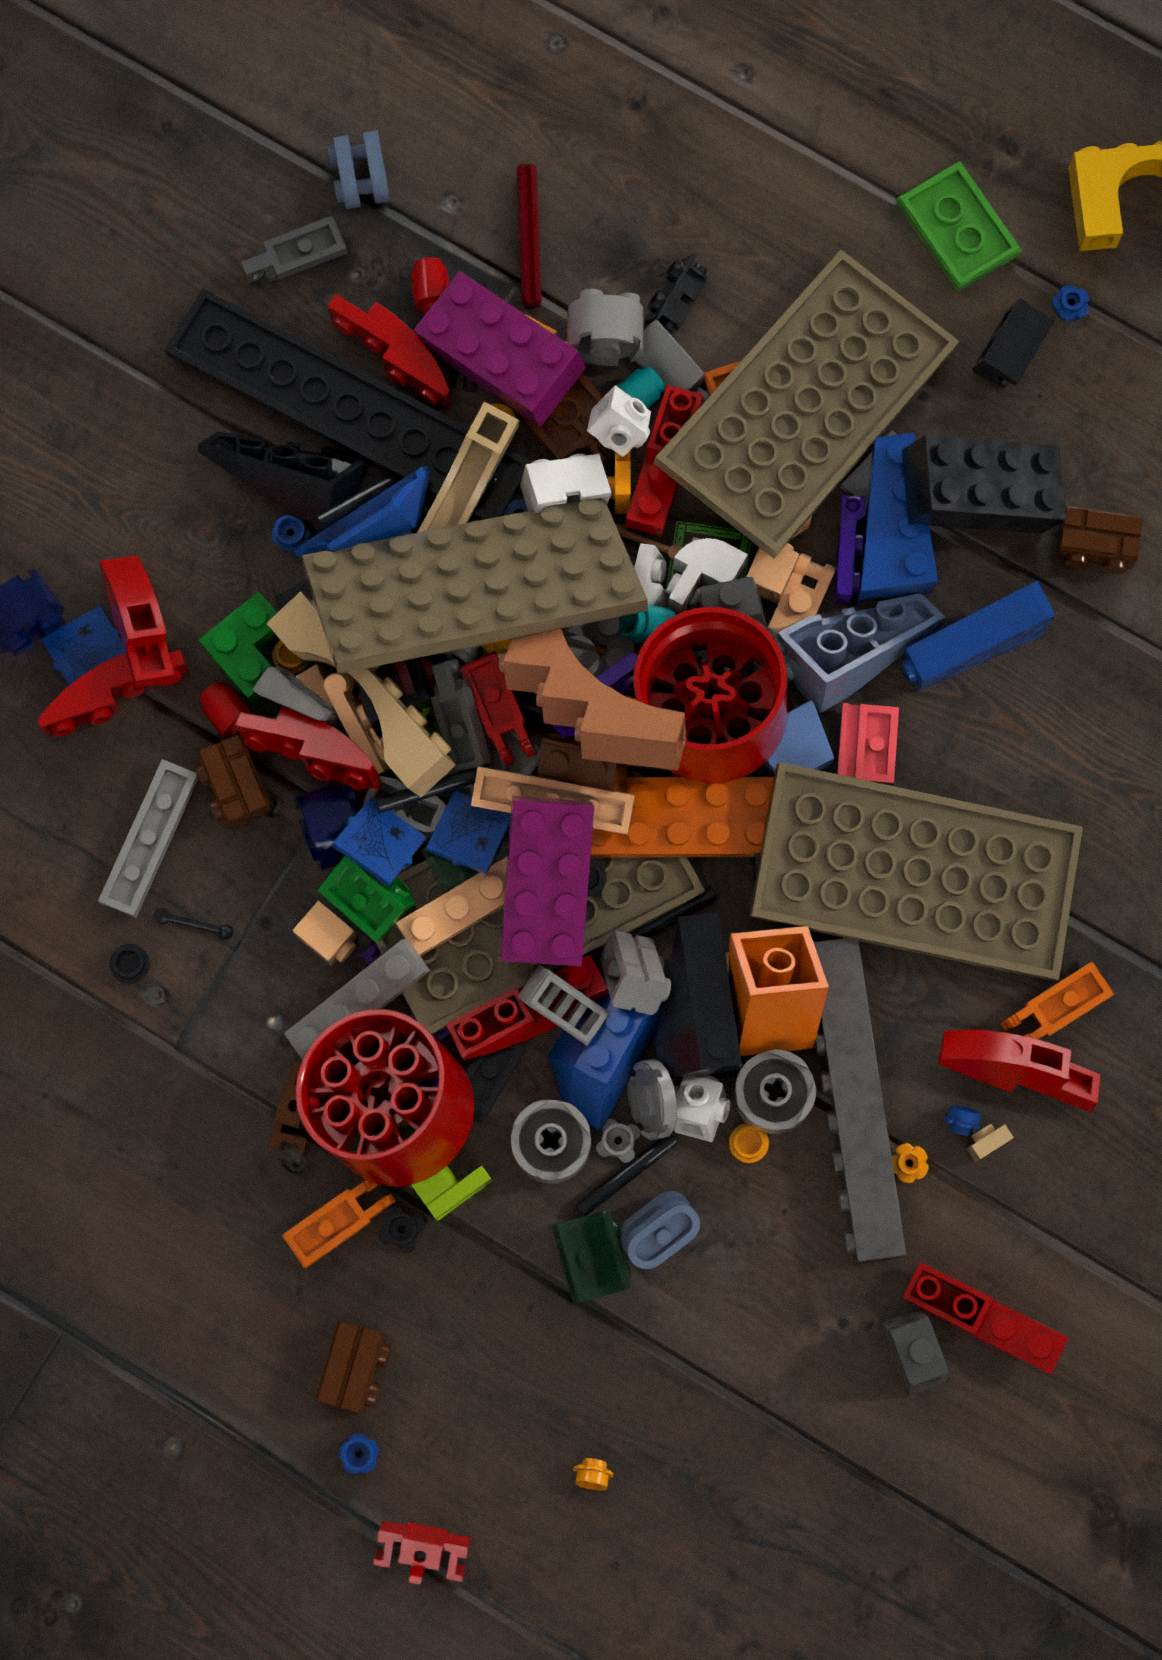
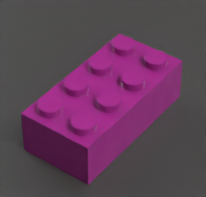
(500, 348)
(546, 881)

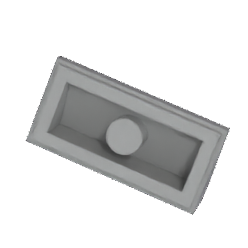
(669, 359)

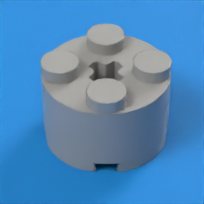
(606, 327)
(795, 1082)
(555, 1118)

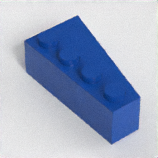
(895, 554)

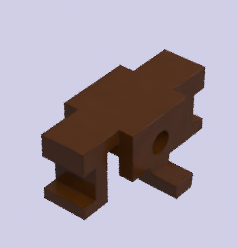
(288, 1118)

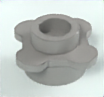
(628, 1135)

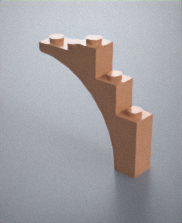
(604, 720)

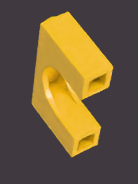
(1095, 185)

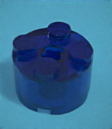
(26, 611)
(324, 820)

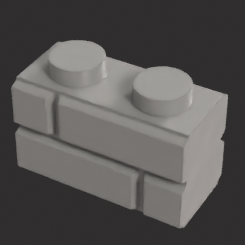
(634, 973)

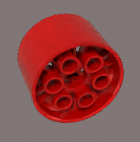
(733, 642)
(342, 1065)

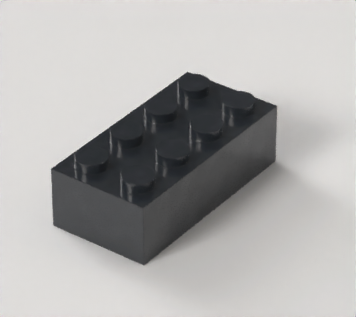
(983, 484)

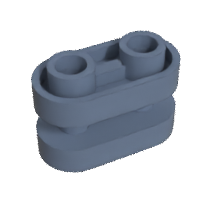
(348, 187)
(659, 1229)

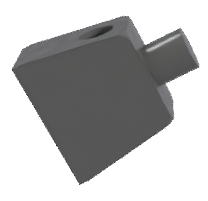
(736, 594)
(915, 1351)

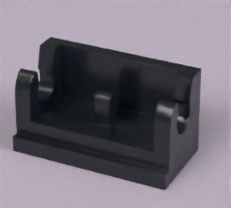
(1013, 344)

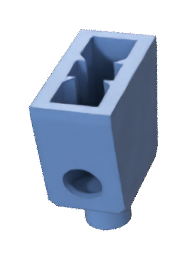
(802, 742)

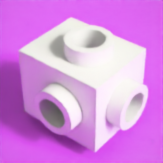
(619, 421)
(700, 1107)

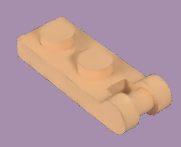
(799, 600)
(354, 718)

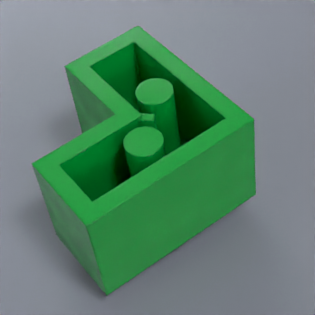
(239, 643)

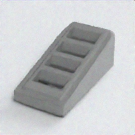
(289, 691)
(536, 986)

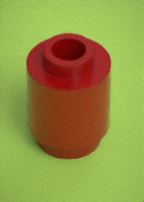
(428, 282)
(223, 707)

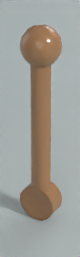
(670, 550)

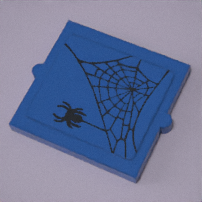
(83, 644)
(469, 833)
(379, 842)

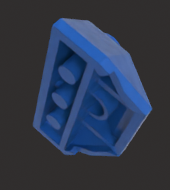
(385, 516)
(598, 1073)

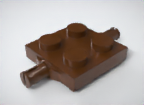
(566, 427)

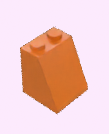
(776, 989)

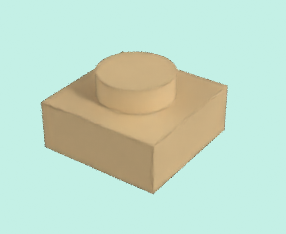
(988, 1140)

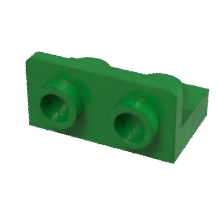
(366, 899)

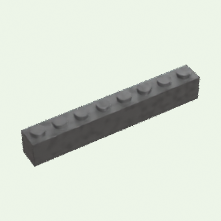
(857, 1108)

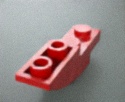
(405, 355)
(655, 488)
(138, 620)
(95, 695)
(320, 746)
(511, 1021)
(1016, 1059)
(985, 1319)

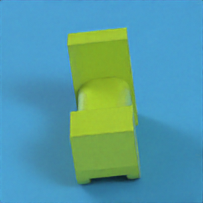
(443, 1191)

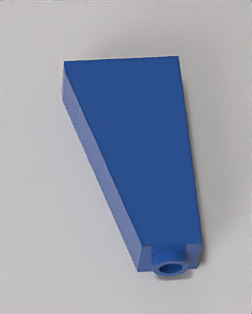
(978, 637)

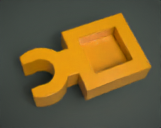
(621, 483)

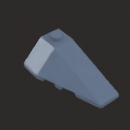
(852, 648)

